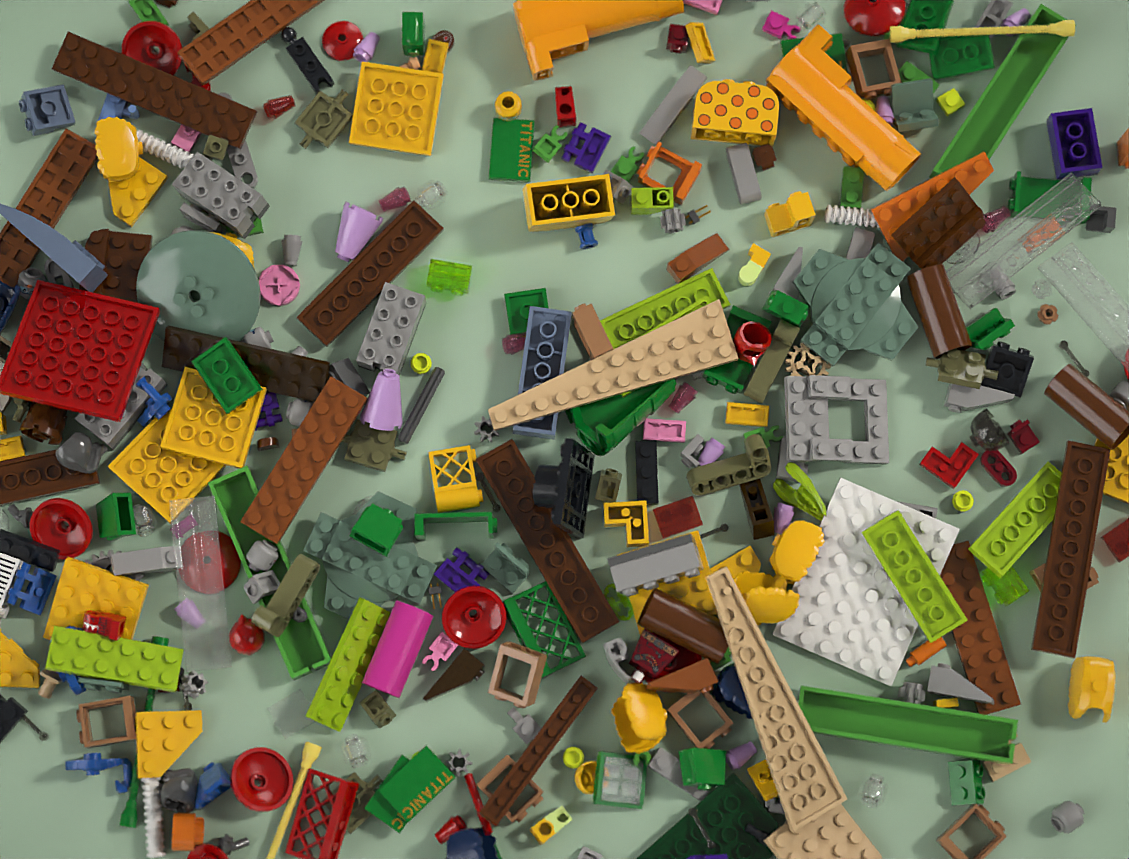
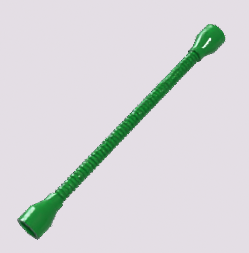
(129, 815)

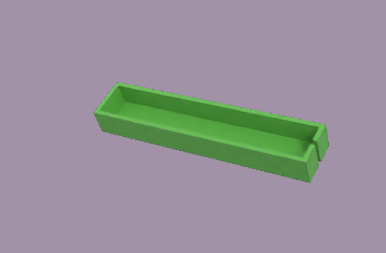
(1005, 93)
(300, 642)
(909, 725)

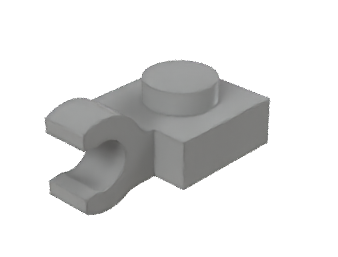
(525, 727)

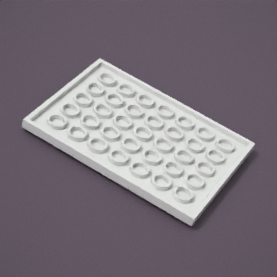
(847, 599)

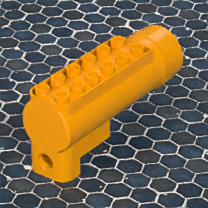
(564, 26)
(822, 97)

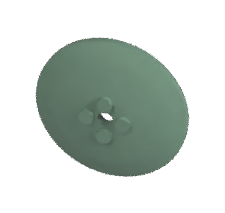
(214, 269)

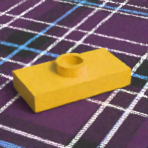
(700, 42)
(435, 56)
(747, 414)
(11, 448)
(763, 779)

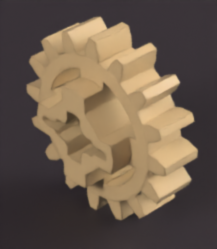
(805, 355)

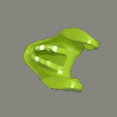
(804, 497)

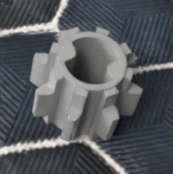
(672, 220)
(484, 435)
(193, 690)
(911, 693)
(459, 756)

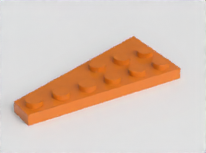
(899, 209)

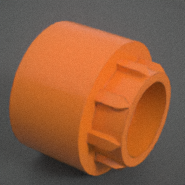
(187, 831)

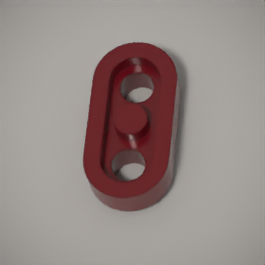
(1000, 466)

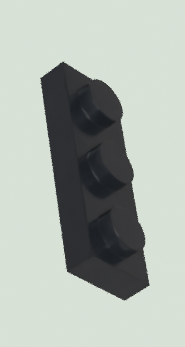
(646, 472)
(28, 550)

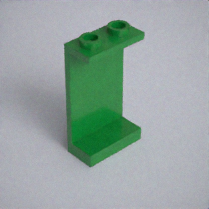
(1028, 189)
(734, 374)
(422, 519)

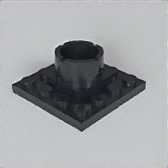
(566, 487)

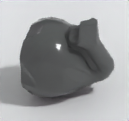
(80, 454)
(179, 790)

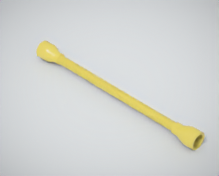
(1063, 28)
(309, 755)

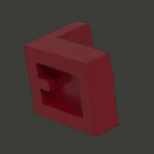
(677, 39)
(1022, 436)

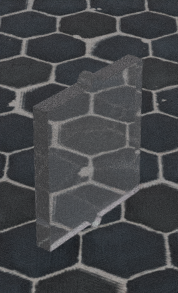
(290, 713)

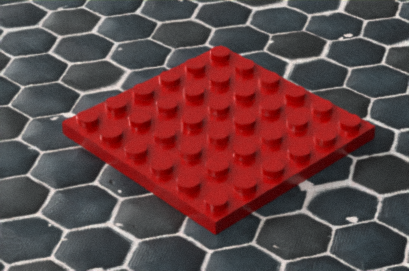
(78, 350)

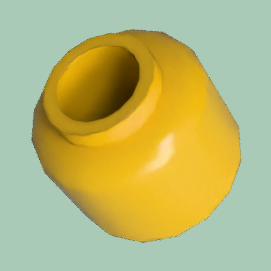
(508, 106)

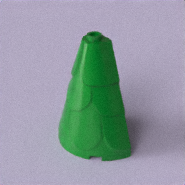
(610, 420)

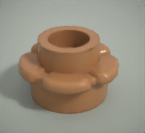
(1047, 319)

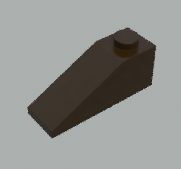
(757, 509)
(458, 674)

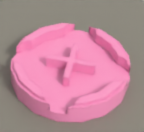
(279, 285)

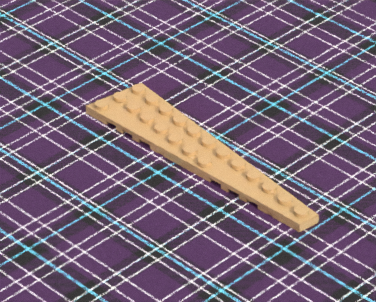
(672, 351)
(791, 749)

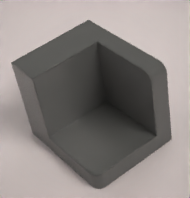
(1102, 220)

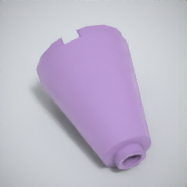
(355, 231)
(384, 405)

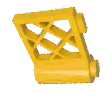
(461, 494)

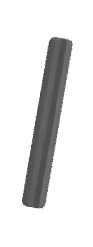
(421, 405)

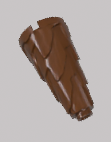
(44, 423)

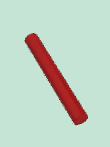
(477, 802)

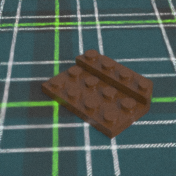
(940, 226)
(122, 257)

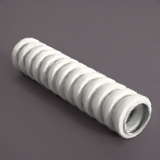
(164, 150)
(848, 215)
(153, 817)

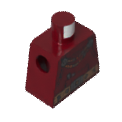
(651, 657)

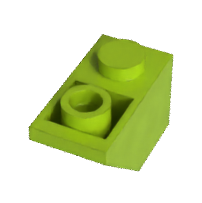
(651, 200)

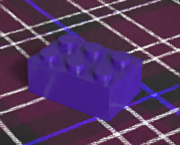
(1074, 143)

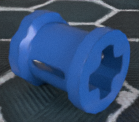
(586, 236)

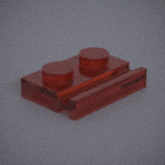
(677, 517)
(1118, 541)

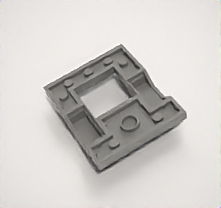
(809, 424)

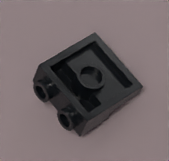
(1012, 368)

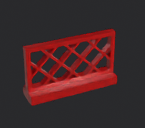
(335, 822)

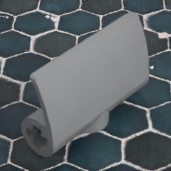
(616, 652)

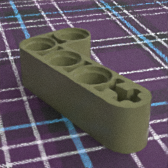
(771, 361)
(732, 470)
(287, 596)

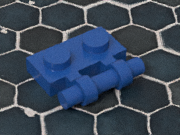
(37, 589)

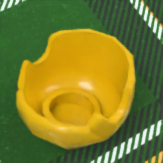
(585, 777)

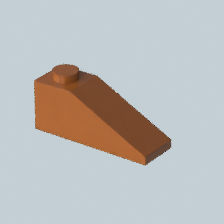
(696, 258)
(687, 680)

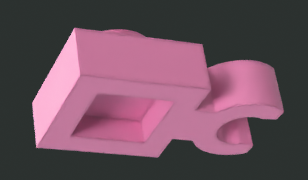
(442, 649)

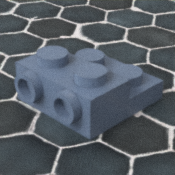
(46, 109)

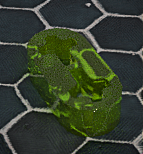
(614, 605)

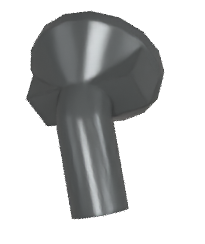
(21, 515)
(227, 845)

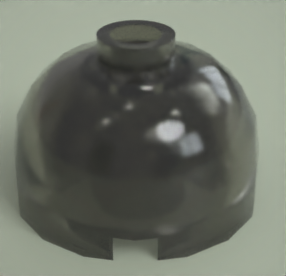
(987, 432)

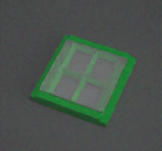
(619, 781)

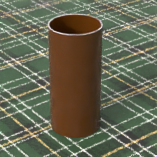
(938, 310)
(1089, 406)
(684, 625)

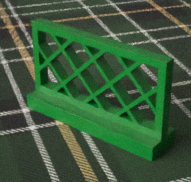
(525, 634)

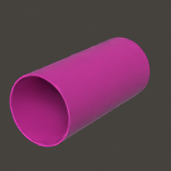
(397, 649)

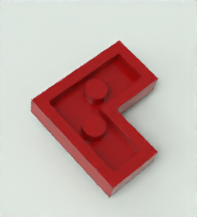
(949, 469)

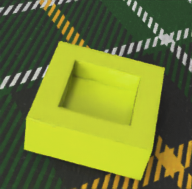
(950, 102)

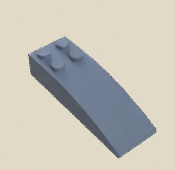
(68, 255)
(543, 361)

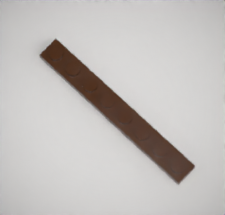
(538, 751)

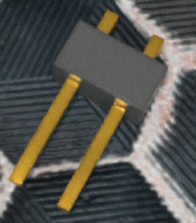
(693, 216)
(435, 590)

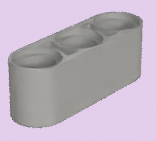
(743, 173)

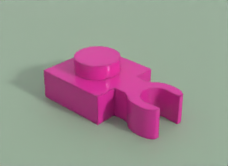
(778, 25)

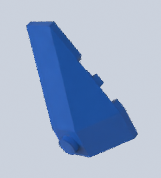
(211, 784)

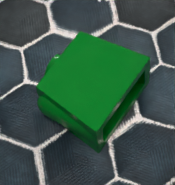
(413, 34)
(786, 307)
(116, 516)
(377, 529)
(702, 767)

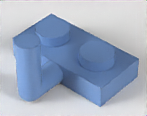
(116, 107)

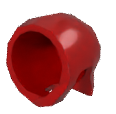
(751, 341)
(246, 636)

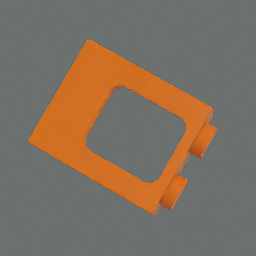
(684, 182)

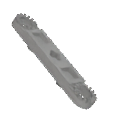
(241, 159)

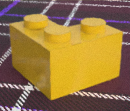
(791, 216)
(632, 516)

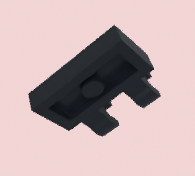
(10, 714)

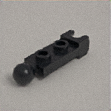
(306, 60)

